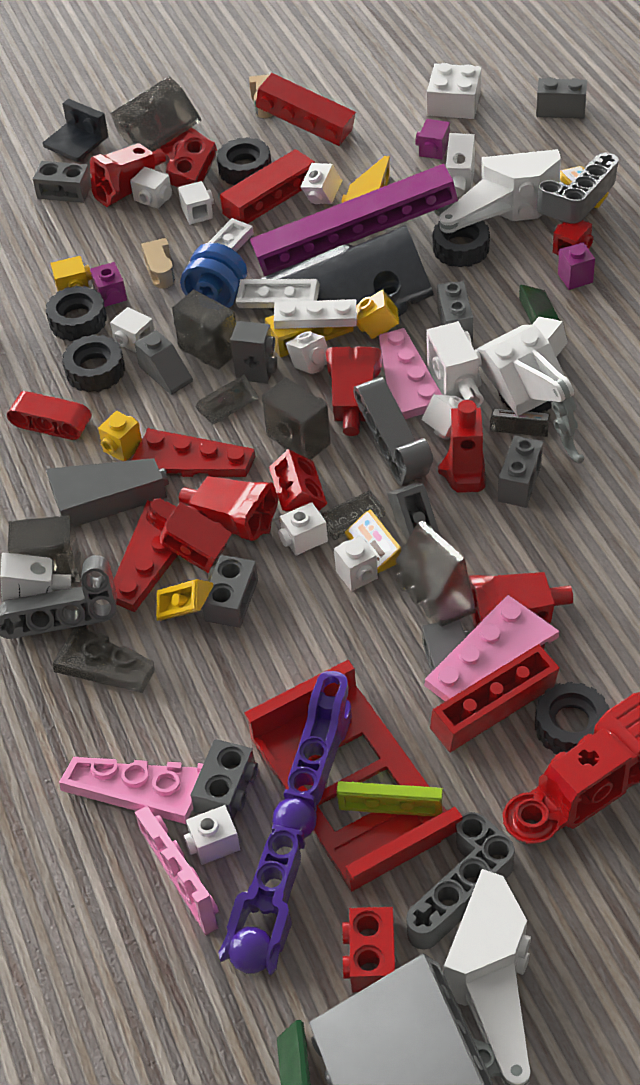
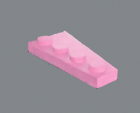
(406, 373)
(496, 641)
(134, 785)
(181, 874)

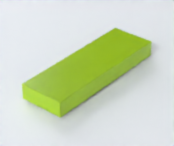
(390, 798)

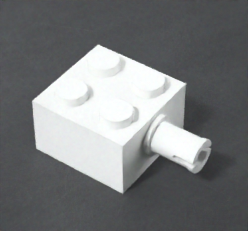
(454, 362)

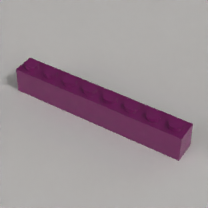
(354, 219)

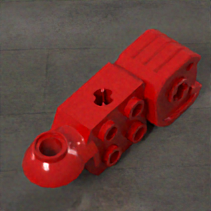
(582, 779)

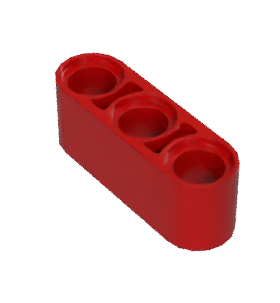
(49, 415)

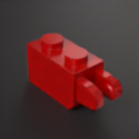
(188, 533)

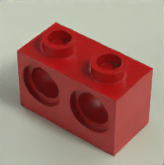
(195, 164)
(297, 482)
(368, 949)

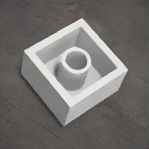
(454, 91)

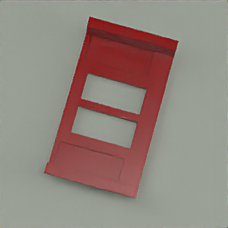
(377, 839)

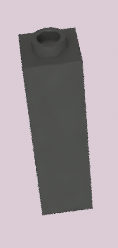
(105, 488)

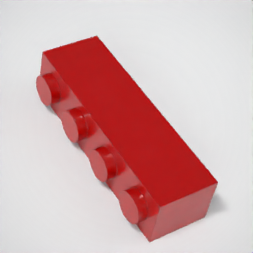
(305, 109)
(266, 188)
(493, 698)

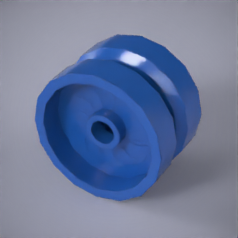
(215, 273)

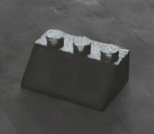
(156, 115)
(435, 576)

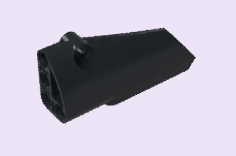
(365, 269)

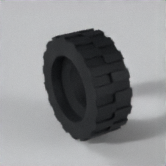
(238, 150)
(463, 254)
(72, 299)
(97, 378)
(567, 696)

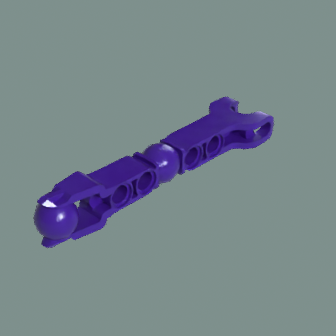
(292, 821)

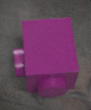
(433, 139)
(576, 266)
(109, 283)

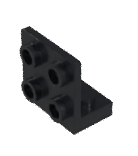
(81, 134)

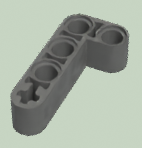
(575, 201)
(404, 455)
(13, 611)
(454, 885)

